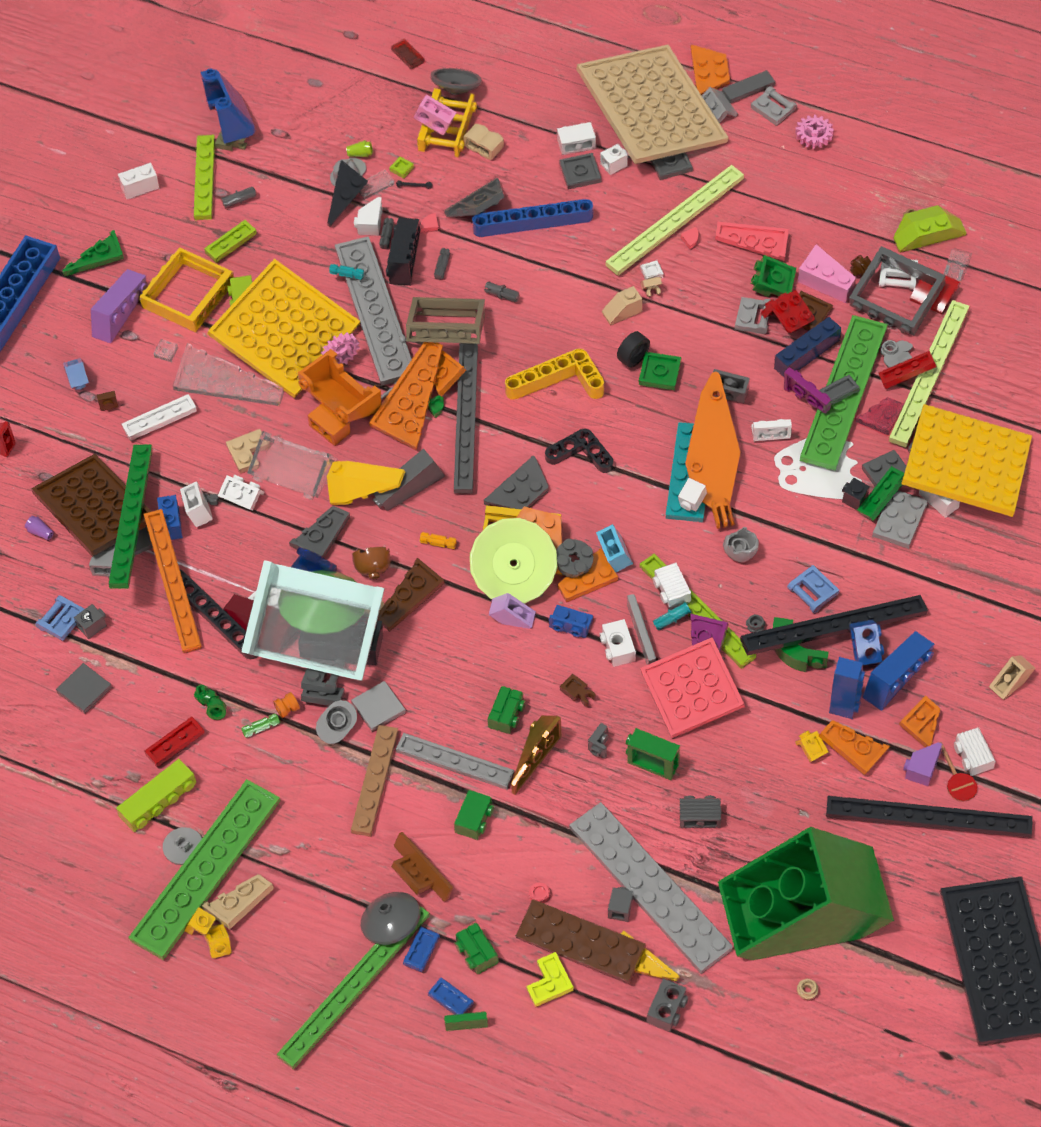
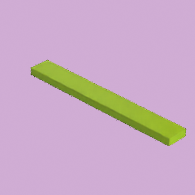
(732, 645)

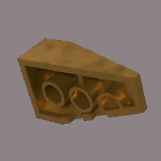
(540, 741)

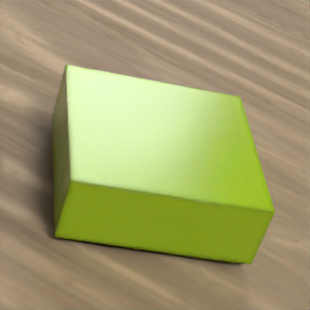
(401, 167)

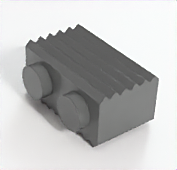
(700, 812)

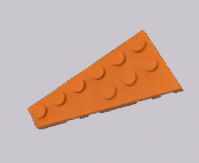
(407, 403)

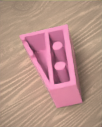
(826, 275)

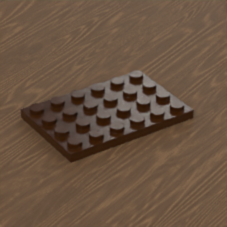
(87, 502)

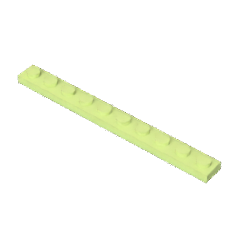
(674, 220)
(926, 381)

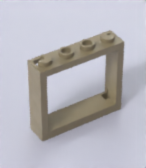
(445, 331)

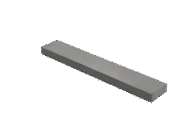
(455, 761)

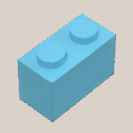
(614, 548)

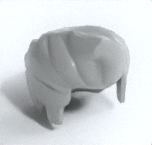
(741, 545)

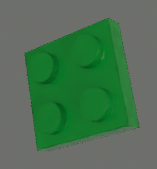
(660, 371)

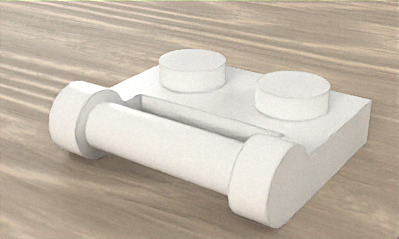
(887, 270)

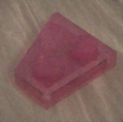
(882, 416)

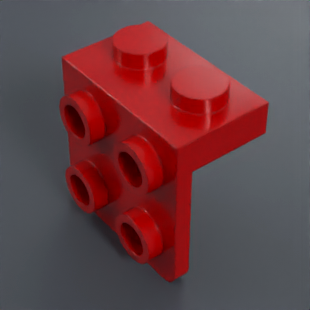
(790, 311)

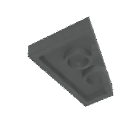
(323, 532)

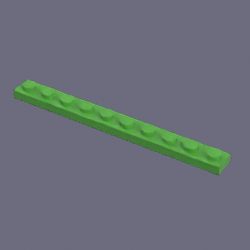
(342, 998)

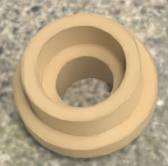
(807, 983)

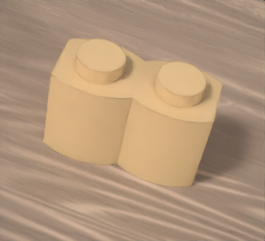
(483, 141)

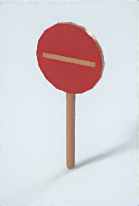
(960, 786)

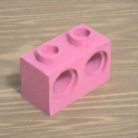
(434, 115)

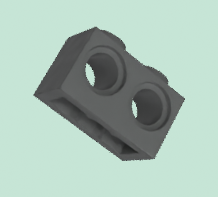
(663, 1004)

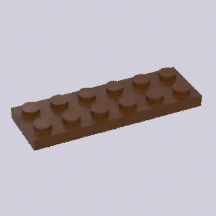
(581, 941)

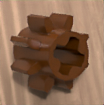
(859, 265)

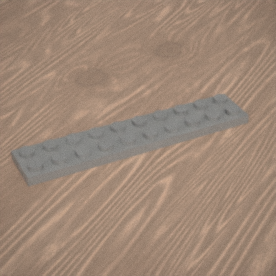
(375, 310)
(651, 888)

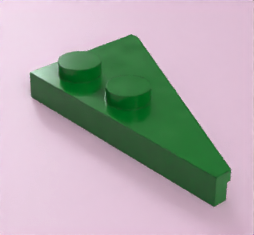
(100, 254)

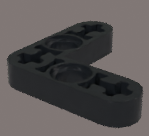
(580, 445)

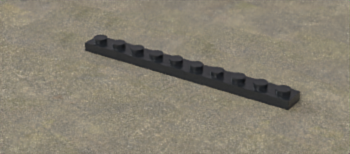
(832, 625)
(929, 816)

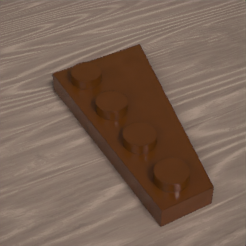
(410, 594)

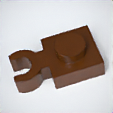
(576, 688)

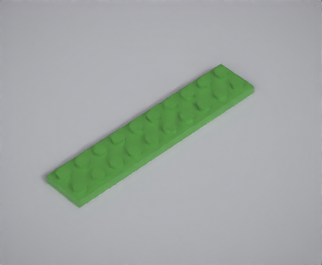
(855, 358)
(204, 869)

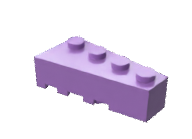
(116, 305)

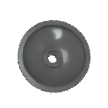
(455, 80)
(390, 918)

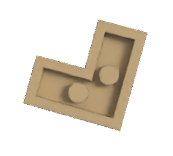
(242, 449)

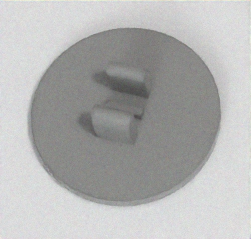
(180, 844)

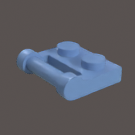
(817, 584)
(63, 622)

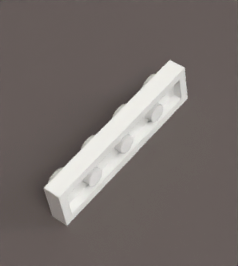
(159, 417)

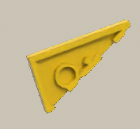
(652, 966)

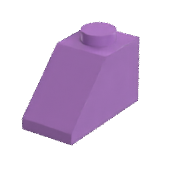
(922, 764)

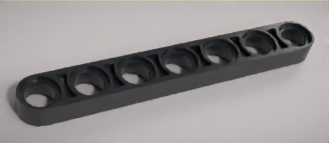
(217, 621)

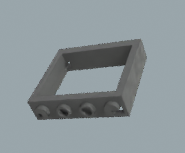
(910, 267)

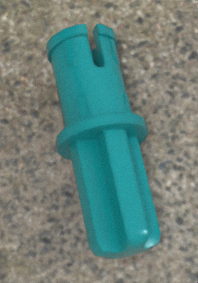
(671, 616)

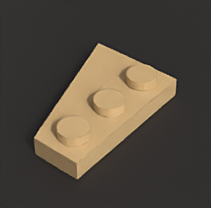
(238, 903)

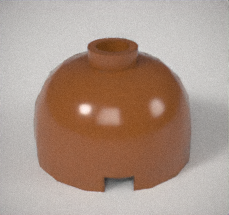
(372, 561)

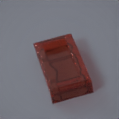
(408, 54)

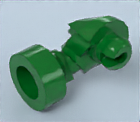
(215, 707)

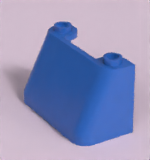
(230, 107)

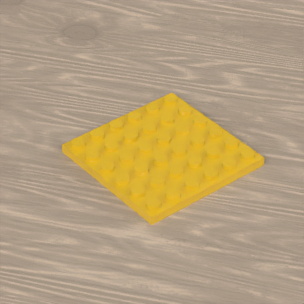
(281, 325)
(967, 460)

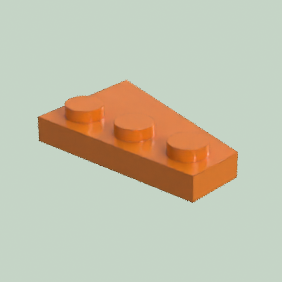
(855, 748)

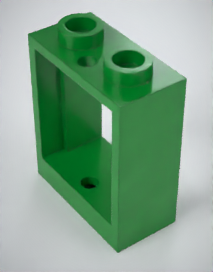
(653, 754)

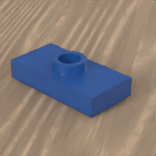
(421, 949)
(450, 997)

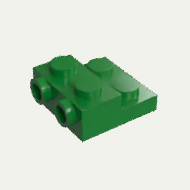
(772, 277)

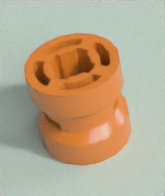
(286, 705)

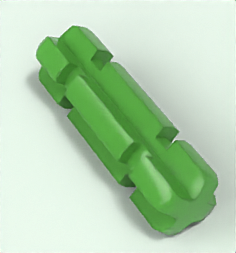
(260, 725)

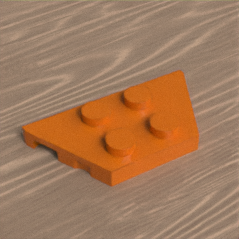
(709, 69)

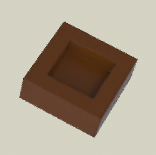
(107, 401)

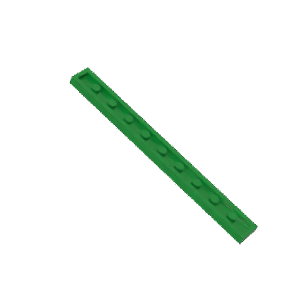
(130, 517)

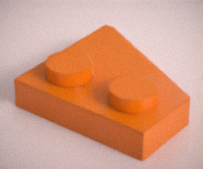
(922, 721)

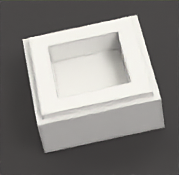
(651, 270)

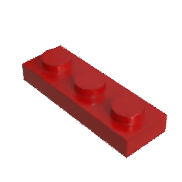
(907, 369)
(174, 741)

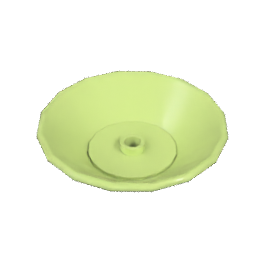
(516, 541)

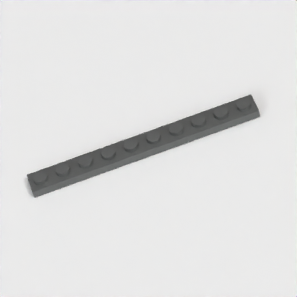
(466, 419)

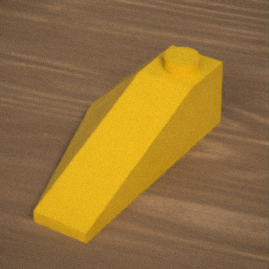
(354, 480)

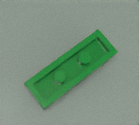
(881, 494)

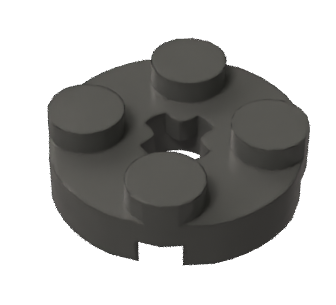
(577, 548)

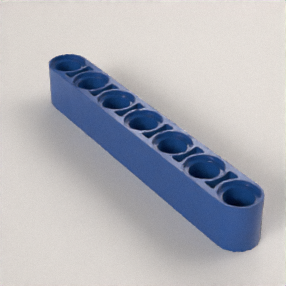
(532, 218)

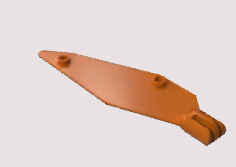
(714, 450)

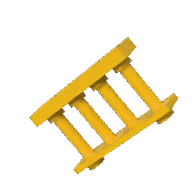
(424, 137)

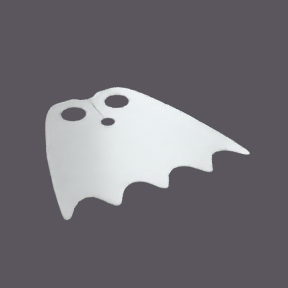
(815, 479)

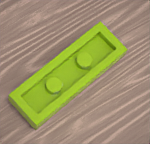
(230, 241)

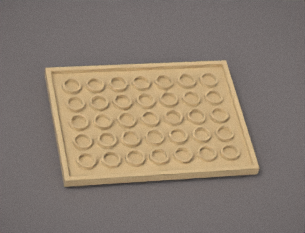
(651, 104)

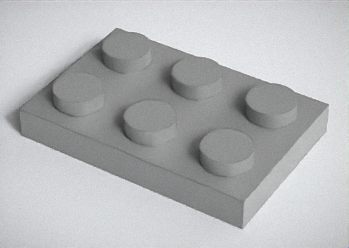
(900, 519)

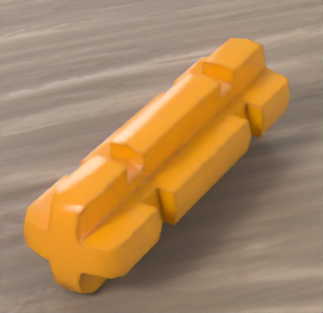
(438, 540)

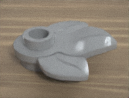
(895, 352)

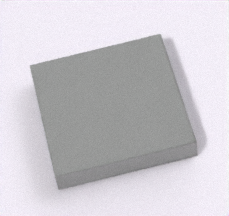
(378, 706)

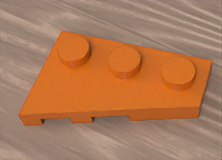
(448, 373)
(598, 576)

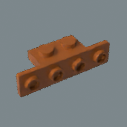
(418, 870)

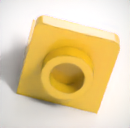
(812, 745)
(200, 922)
(218, 941)

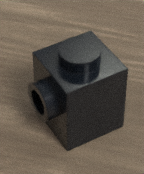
(855, 493)

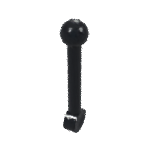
(428, 185)

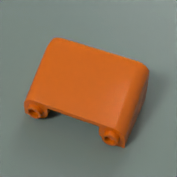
(338, 390)

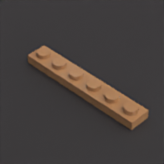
(374, 781)

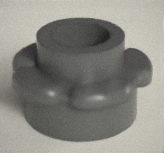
(755, 619)

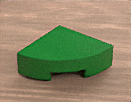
(436, 406)

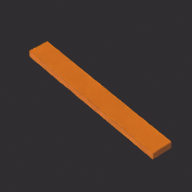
(172, 581)

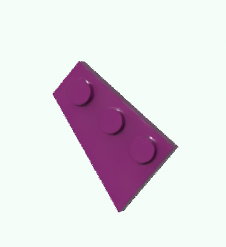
(794, 381)
(705, 628)

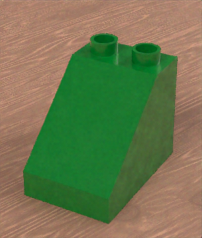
(805, 896)

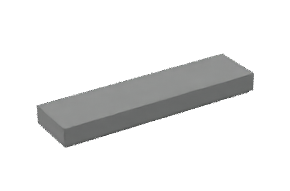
(640, 629)

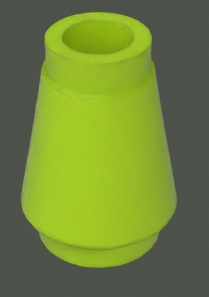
(360, 149)

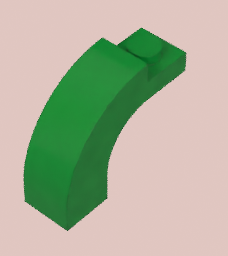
(797, 656)

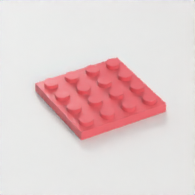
(692, 687)

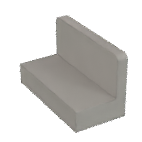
(718, 104)

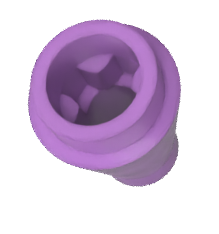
(37, 527)

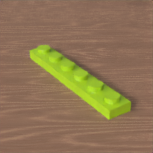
(204, 177)

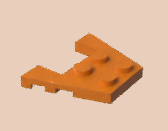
(548, 522)

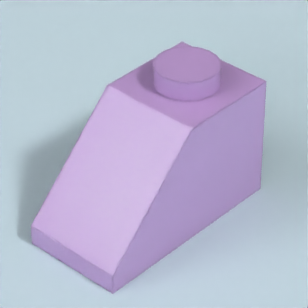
(511, 611)

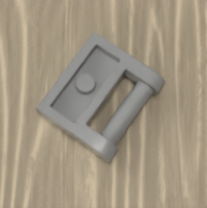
(770, 109)
(747, 315)

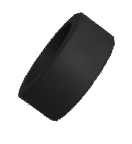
(633, 349)

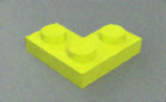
(554, 983)

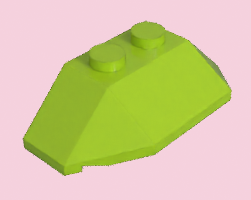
(927, 228)

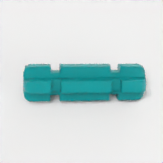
(346, 271)

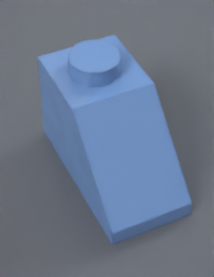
(76, 373)

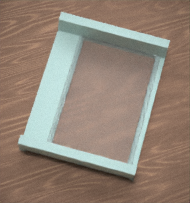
(313, 620)

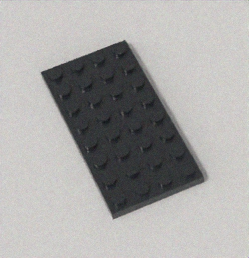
(997, 957)

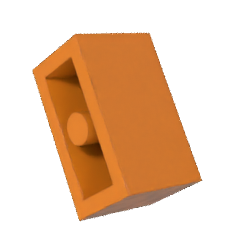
(328, 425)

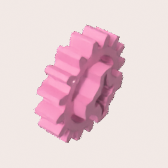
(814, 131)
(344, 346)

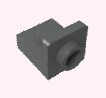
(597, 741)

